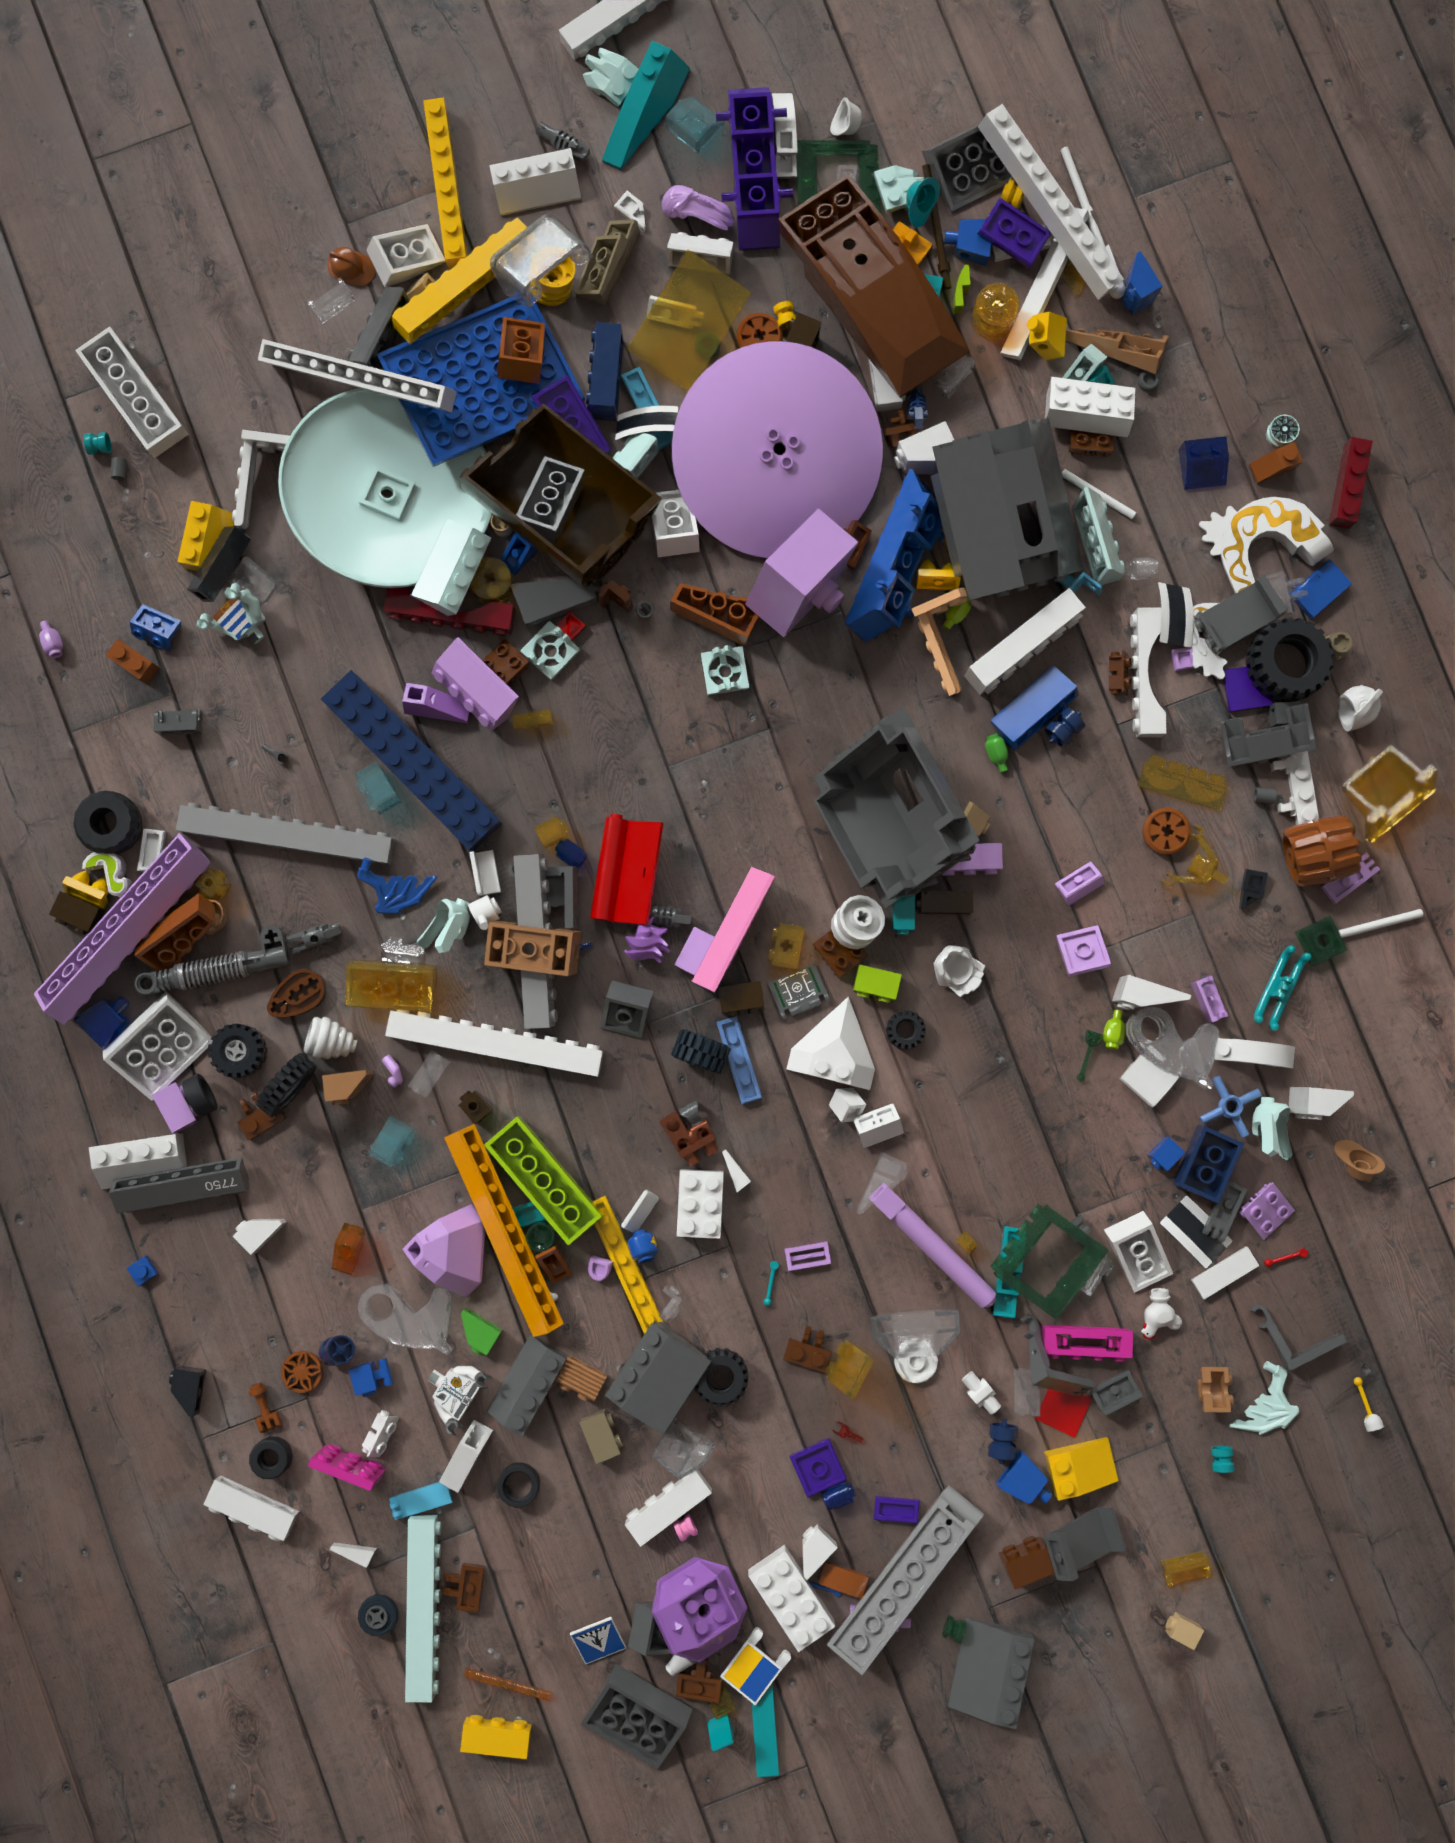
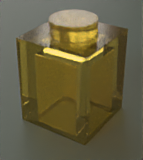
(552, 831)

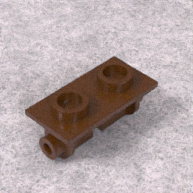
(1121, 681)

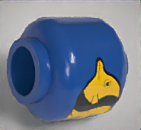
(642, 1246)

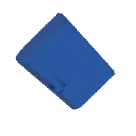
(1322, 588)

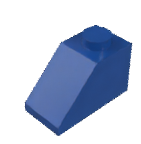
(517, 554)

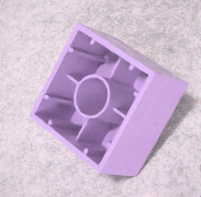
(802, 574)

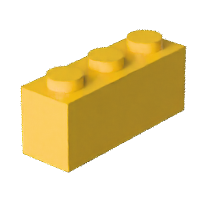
(496, 1737)

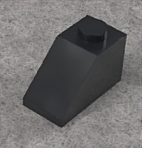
(188, 1387)

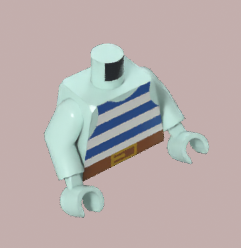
(237, 617)

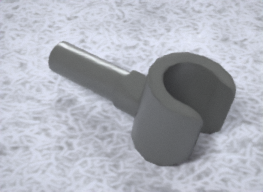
(276, 754)

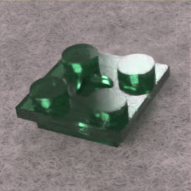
(1308, 939)

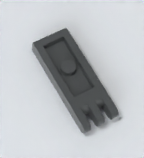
(1224, 1213)

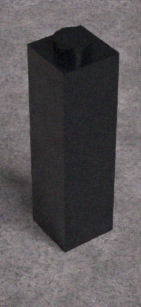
(219, 563)

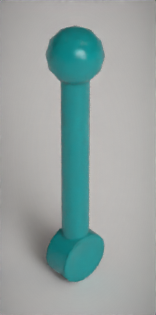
(767, 1301)

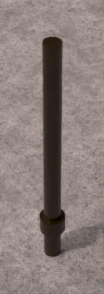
(944, 265)

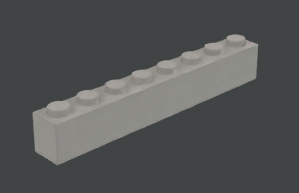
(533, 912)

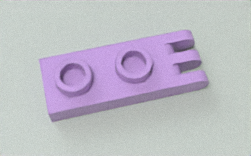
(1342, 887)

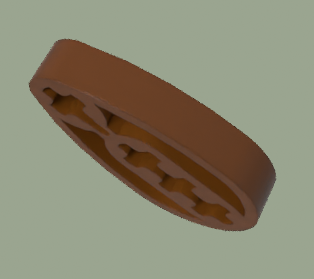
(293, 983)

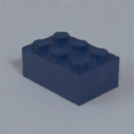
(1208, 1163)

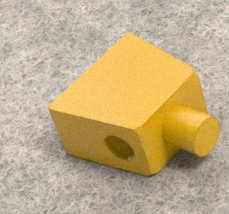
(1048, 335)

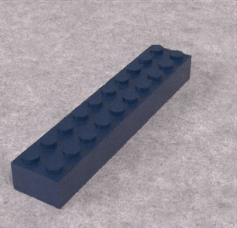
(411, 761)

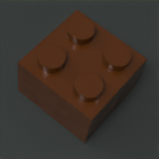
(1026, 1562)

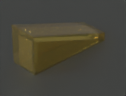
(533, 719)

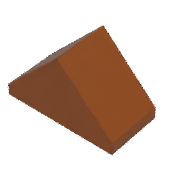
(554, 1263)

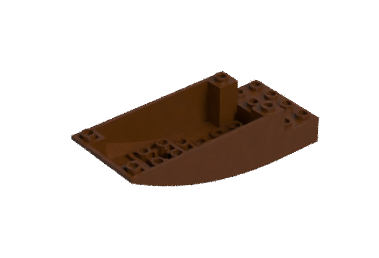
(881, 303)

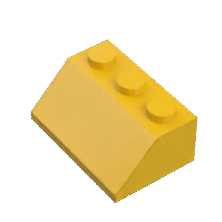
(201, 532)

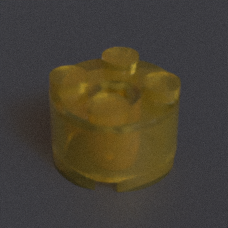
(490, 569)

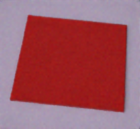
(1063, 1411)

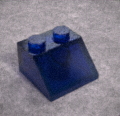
(1204, 462)

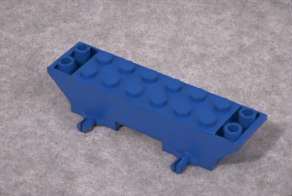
(886, 586)

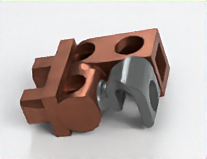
(691, 1139)

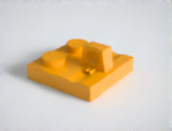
(914, 243)

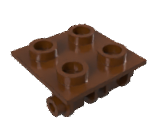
(1095, 442)
(506, 662)
(838, 956)

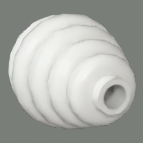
(328, 1039)

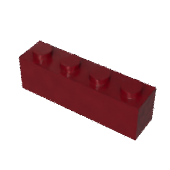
(1350, 482)

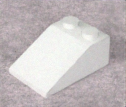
(404, 254)
(674, 526)
(1136, 992)
(1138, 1251)

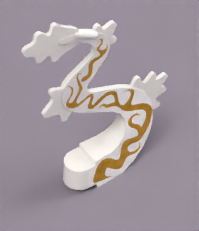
(1269, 517)

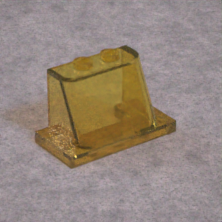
(1388, 790)

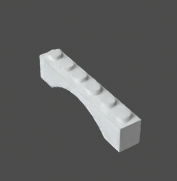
(1150, 716)

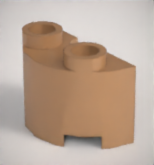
(1214, 1389)

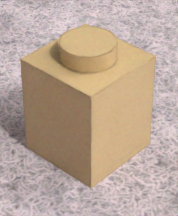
(1184, 1630)

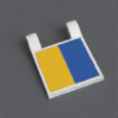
(752, 1670)

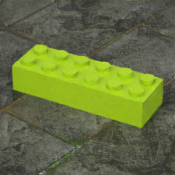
(544, 1180)

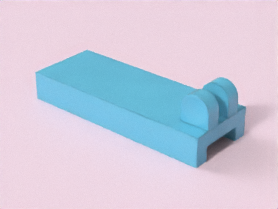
(420, 1500)

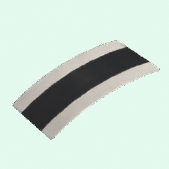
(646, 420)
(1176, 615)
(1186, 1225)

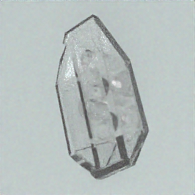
(915, 1331)

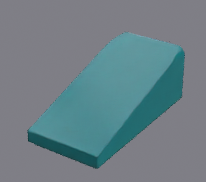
(720, 1732)

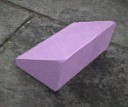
(1080, 883)

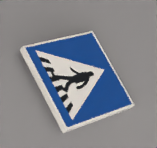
(598, 1640)

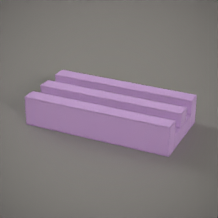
(809, 1255)

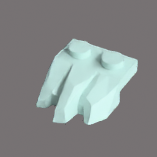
(610, 75)
(893, 186)

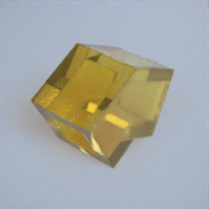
(966, 1242)

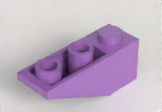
(432, 703)

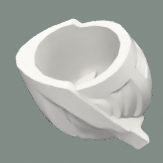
(1359, 707)

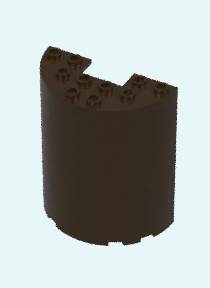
(605, 515)

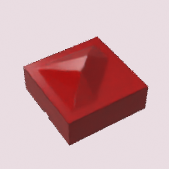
(571, 625)

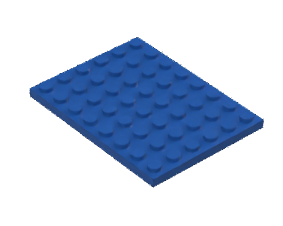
(466, 360)

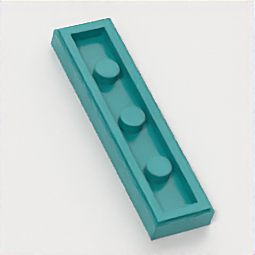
(765, 1735)

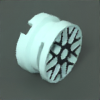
(1282, 431)

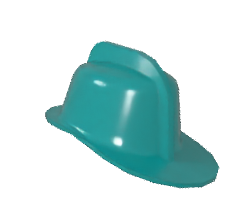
(921, 199)

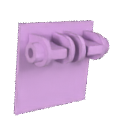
(1267, 1210)

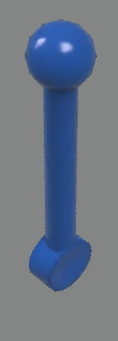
(816, 1585)

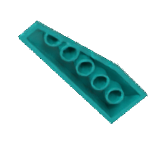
(646, 103)

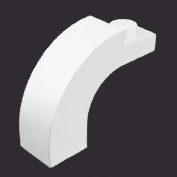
(1255, 1052)

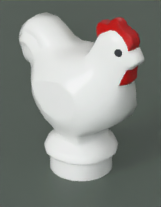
(1159, 1314)

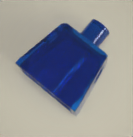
(104, 1020)

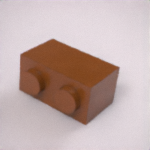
(132, 661)

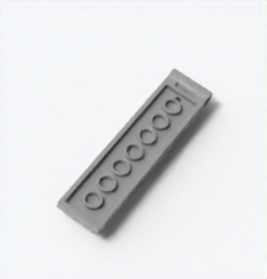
(905, 1579)

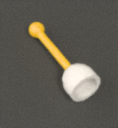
(1372, 1421)

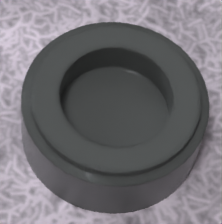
(1148, 381)

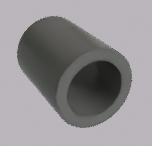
(118, 468)
(1264, 795)

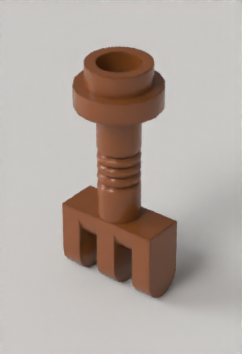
(257, 1390)

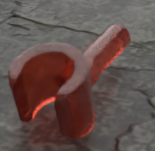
(845, 1431)

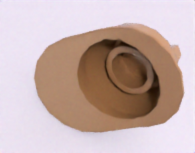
(1359, 1161)

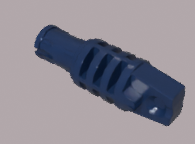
(917, 407)

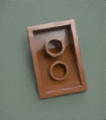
(521, 350)

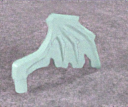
(1271, 1410)

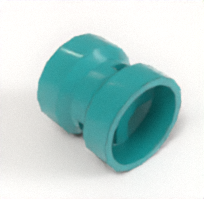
(98, 443)
(1222, 1459)

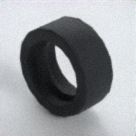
(199, 1095)
(501, 1485)

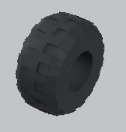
(94, 808)

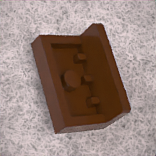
(617, 593)

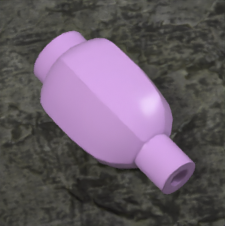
(50, 641)

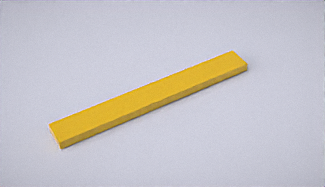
(625, 1266)

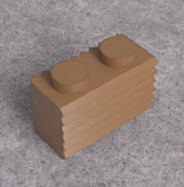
(581, 1378)

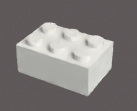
(700, 1203)

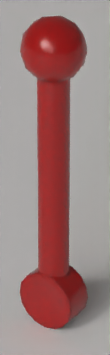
(1302, 1252)

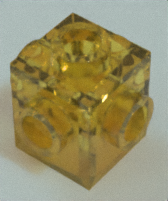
(219, 887)

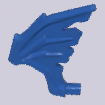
(396, 893)

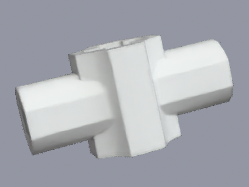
(981, 1392)

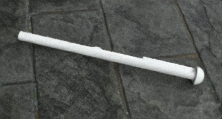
(1119, 290)

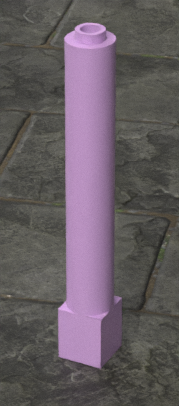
(933, 1246)

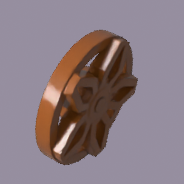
(301, 1371)

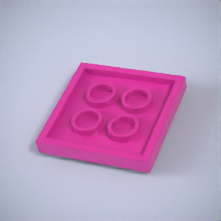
(347, 1466)

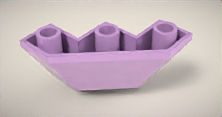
(451, 1251)

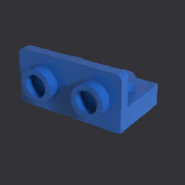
(154, 627)

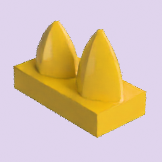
(935, 579)
(79, 887)

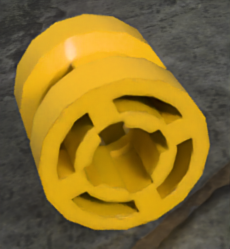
(785, 313)

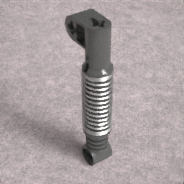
(238, 965)

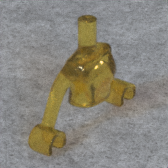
(1201, 867)

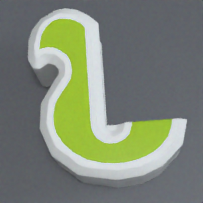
(114, 871)

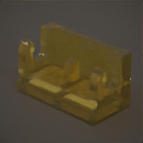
(1185, 1568)

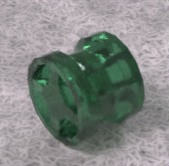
(954, 1629)

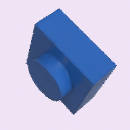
(142, 1270)

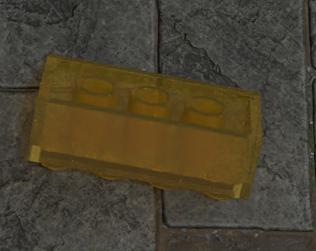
(390, 985)

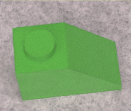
(479, 1332)

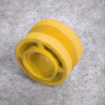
(1012, 194)

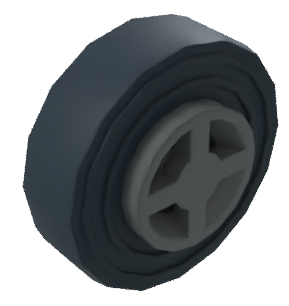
(372, 1622)

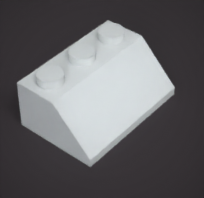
(714, 251)
(1316, 1102)

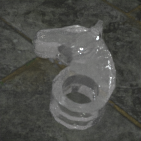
(1180, 1058)
(407, 1327)

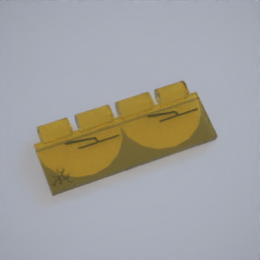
(1176, 783)

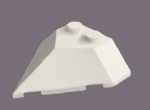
(835, 1050)

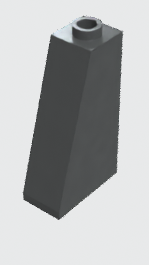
(552, 599)

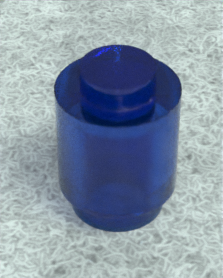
(570, 853)
(839, 1496)

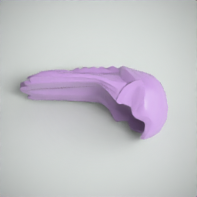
(685, 202)

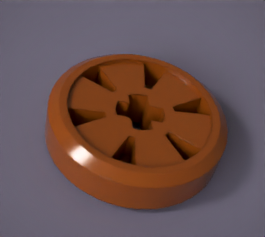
(758, 323)
(1178, 826)

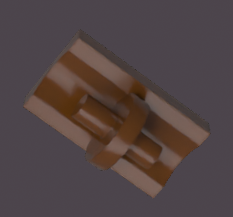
(893, 434)

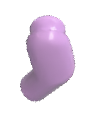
(394, 1069)

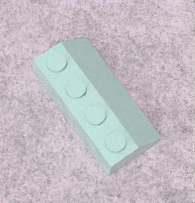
(451, 567)

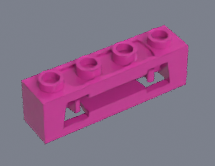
(1123, 1343)

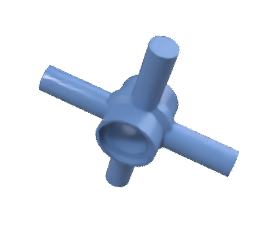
(1222, 1110)

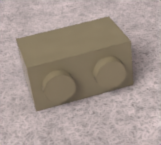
(601, 1436)

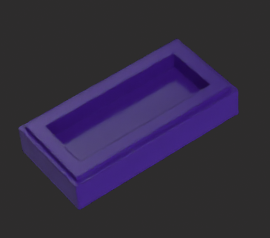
(896, 1509)

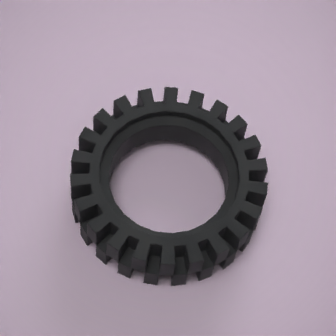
(286, 1085)

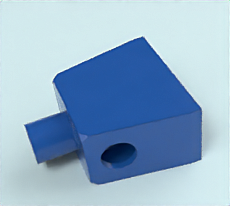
(968, 243)
(1024, 1480)

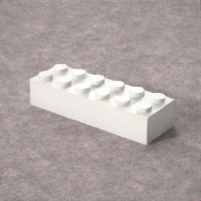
(132, 392)
(1023, 642)

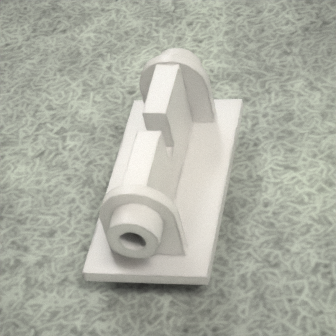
(376, 1443)

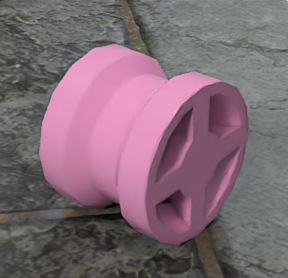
(685, 1527)

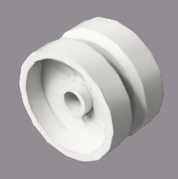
(857, 922)

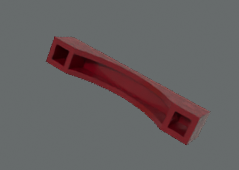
(492, 617)

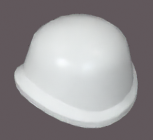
(846, 119)

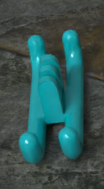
(1280, 987)

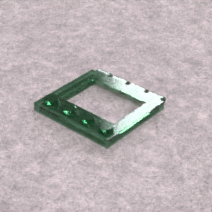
(807, 165)
(1068, 1284)

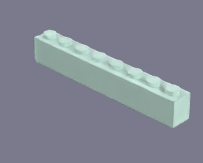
(422, 1608)

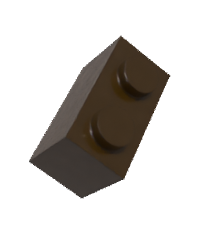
(76, 912)
(741, 997)

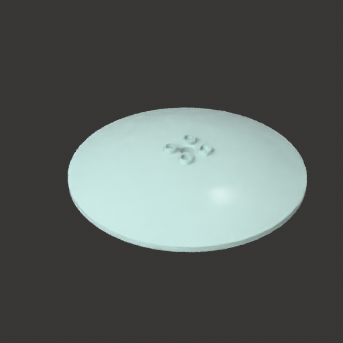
(334, 485)

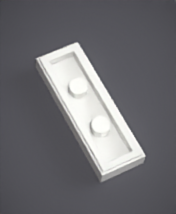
(1225, 1272)

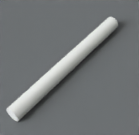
(1109, 500)
(1381, 923)

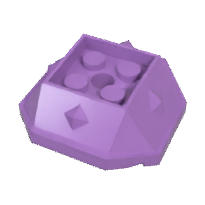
(678, 1602)

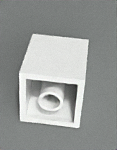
(917, 450)

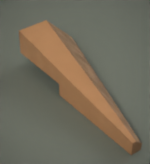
(1125, 347)

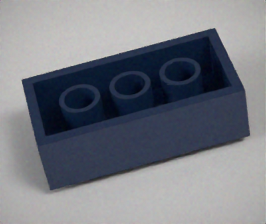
(605, 371)

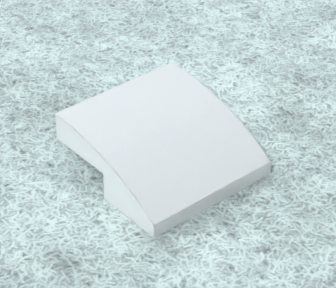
(1147, 1081)

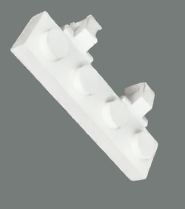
(1302, 799)

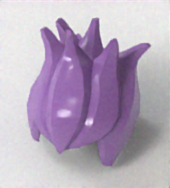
(647, 943)

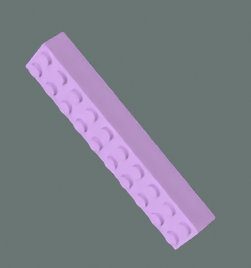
(121, 929)

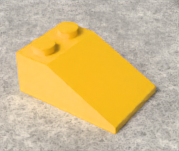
(1080, 1468)

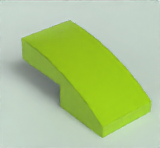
(962, 288)

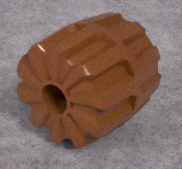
(1321, 850)

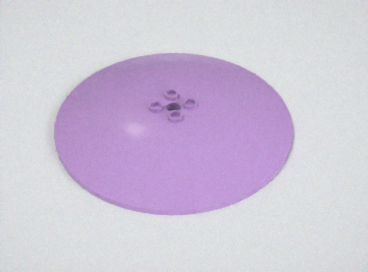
(728, 438)

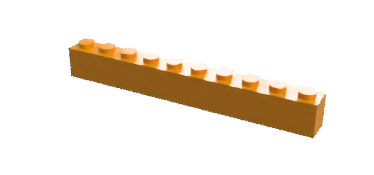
(504, 1231)

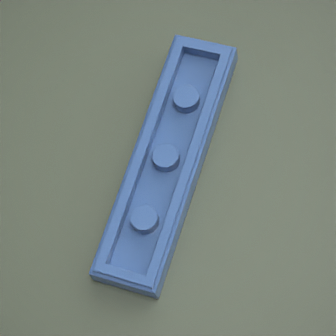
(739, 1060)

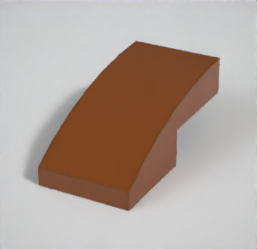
(844, 1580)

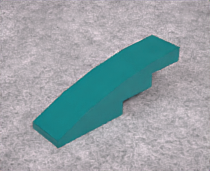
(1005, 1295)

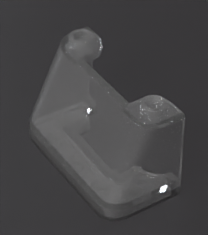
(534, 255)

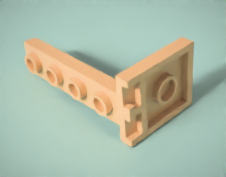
(934, 641)

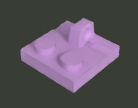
(1083, 951)

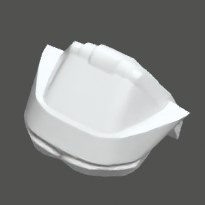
(958, 970)

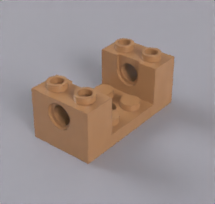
(554, 950)

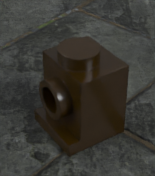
(480, 1112)

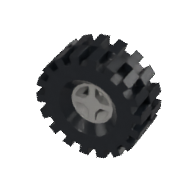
(227, 1046)

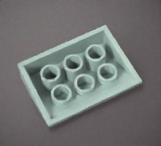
(1097, 537)

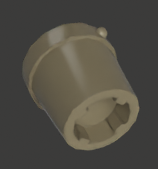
(1341, 643)

